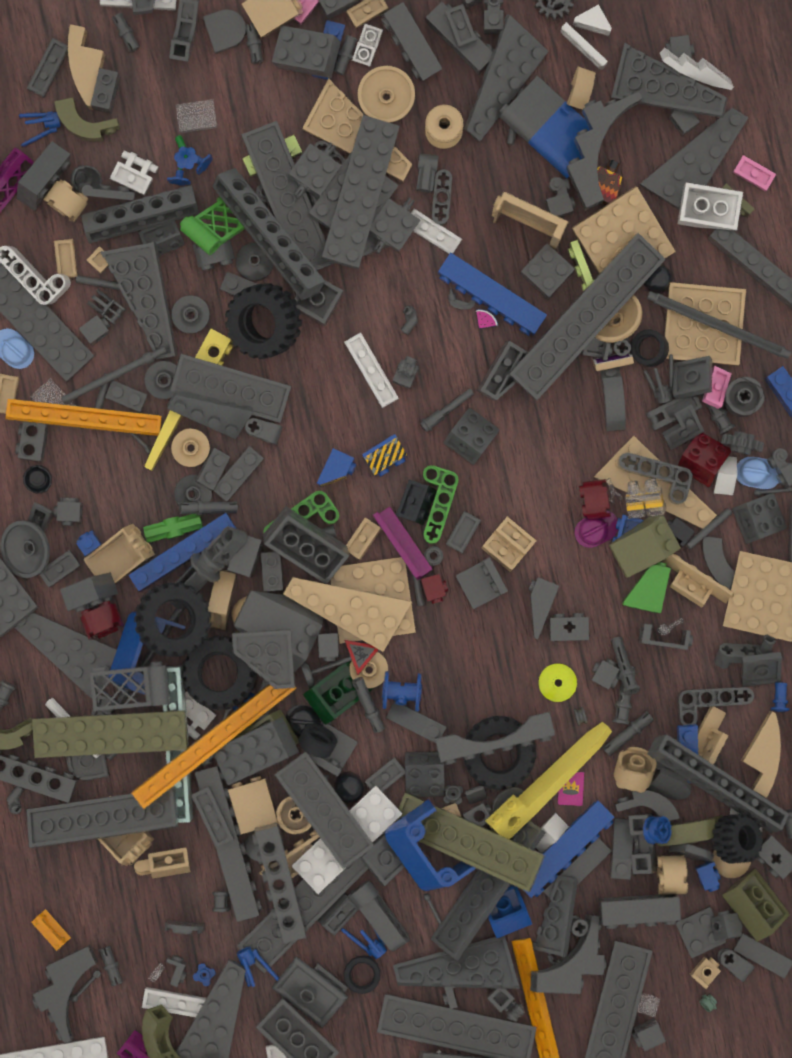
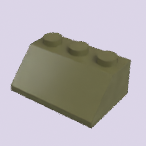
(756, 905)

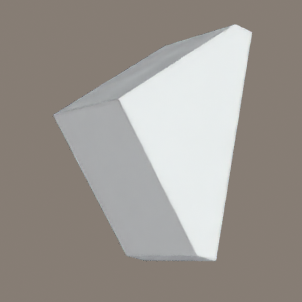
(594, 21)
(726, 477)
(554, 829)

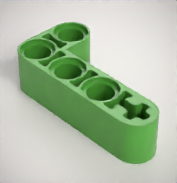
(437, 506)
(314, 508)

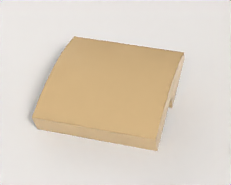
(508, 544)

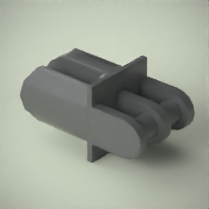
(107, 307)

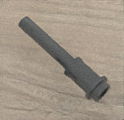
(436, 417)

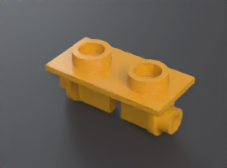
(51, 929)

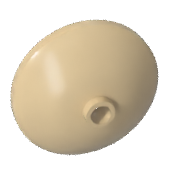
(386, 81)
(630, 319)

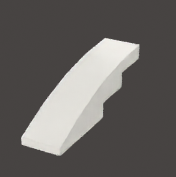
(701, 71)

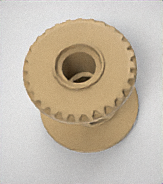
(447, 116)

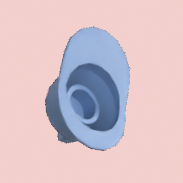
(15, 349)
(756, 473)

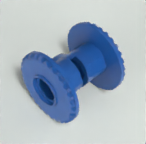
(401, 694)

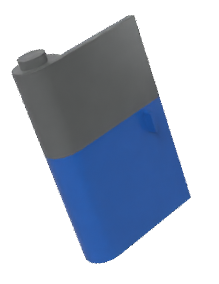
(545, 123)

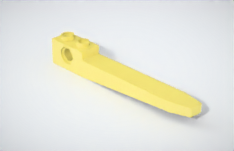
(213, 340)
(518, 811)

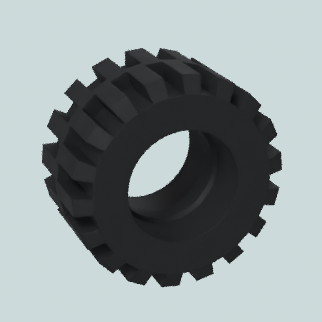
(737, 838)

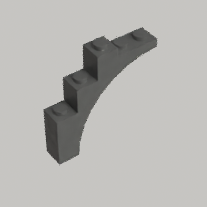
(599, 120)

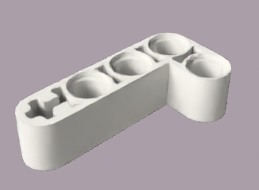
(30, 272)

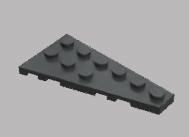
(507, 71)
(664, 86)
(68, 650)
(480, 966)
(215, 1023)

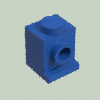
(88, 543)
(708, 876)

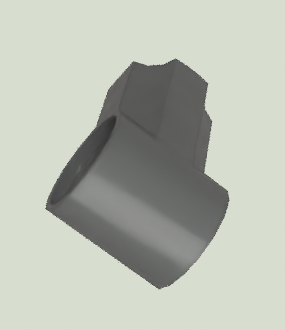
(427, 167)

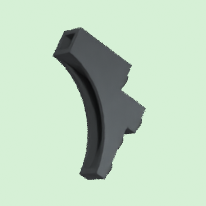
(567, 974)
(56, 997)

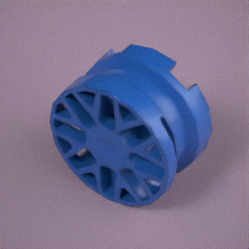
(658, 830)

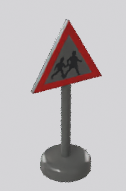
(359, 654)

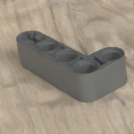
(655, 466)
(715, 700)

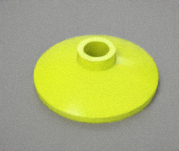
(547, 682)

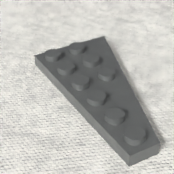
(696, 160)
(143, 287)

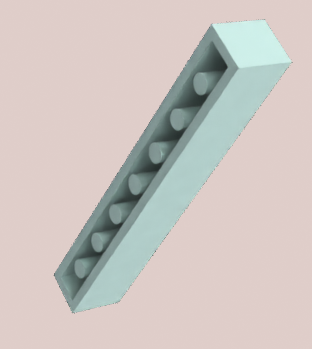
(178, 703)

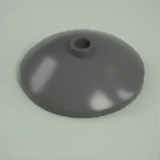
(18, 550)

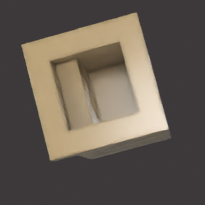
(698, 972)

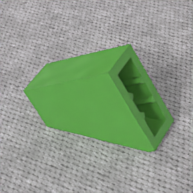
(649, 590)

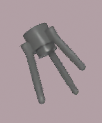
(663, 392)

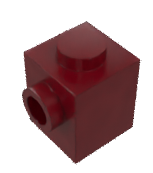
(434, 588)

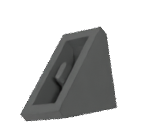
(41, 516)

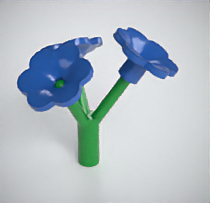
(185, 159)

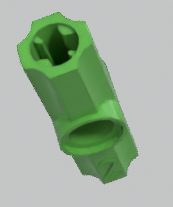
(172, 527)

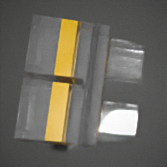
(645, 500)

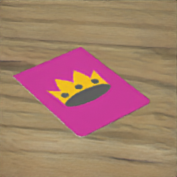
(572, 791)

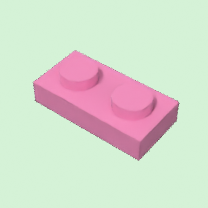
(754, 173)
(720, 382)

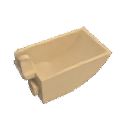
(120, 554)
(127, 847)

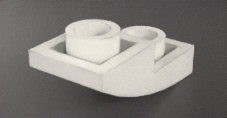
(367, 44)

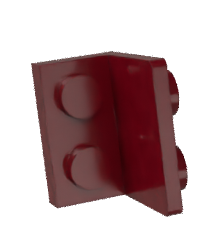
(704, 458)

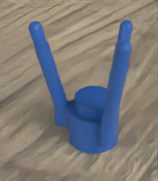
(50, 120)
(375, 947)
(246, 957)

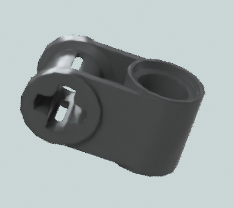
(267, 431)
(736, 965)

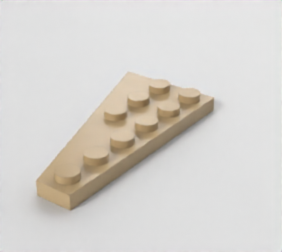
(338, 122)
(692, 510)
(358, 612)

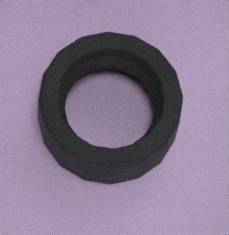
(663, 352)
(317, 740)
(362, 989)

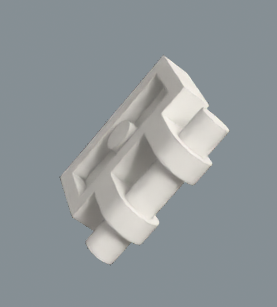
(129, 177)
(198, 714)

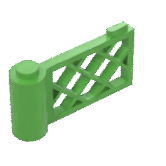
(204, 234)

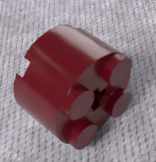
(595, 498)
(101, 620)

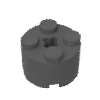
(223, 255)
(754, 396)

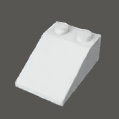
(709, 207)

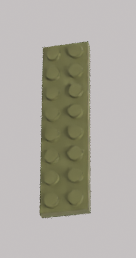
(110, 734)
(477, 845)

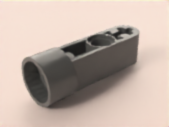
(378, 914)

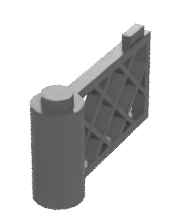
(155, 686)

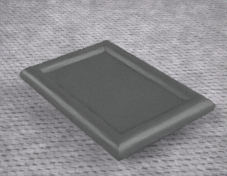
(309, 992)

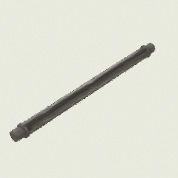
(719, 325)

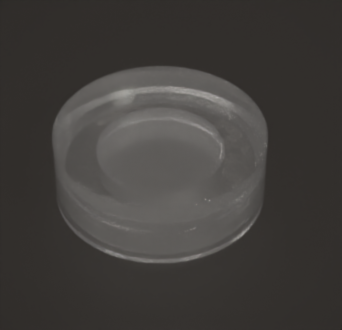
(157, 972)

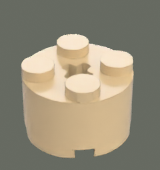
(65, 200)
(634, 769)
(286, 819)
(672, 875)

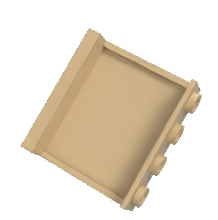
(530, 216)

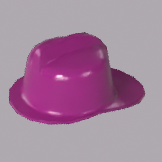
(596, 531)

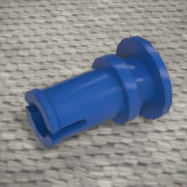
(780, 698)

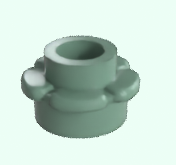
(708, 1003)

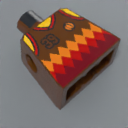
(609, 181)

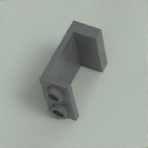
(645, 633)

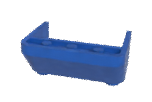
(130, 648)
(403, 838)

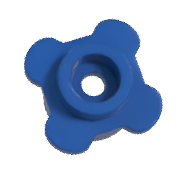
(202, 968)

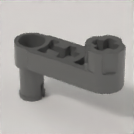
(733, 653)

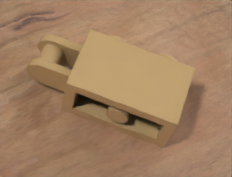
(164, 863)

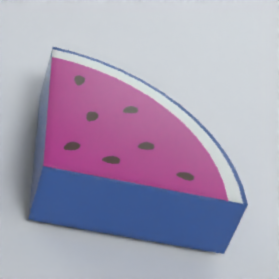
(485, 319)

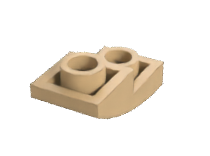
(582, 87)

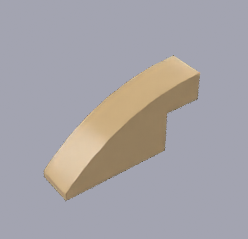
(83, 63)
(764, 754)

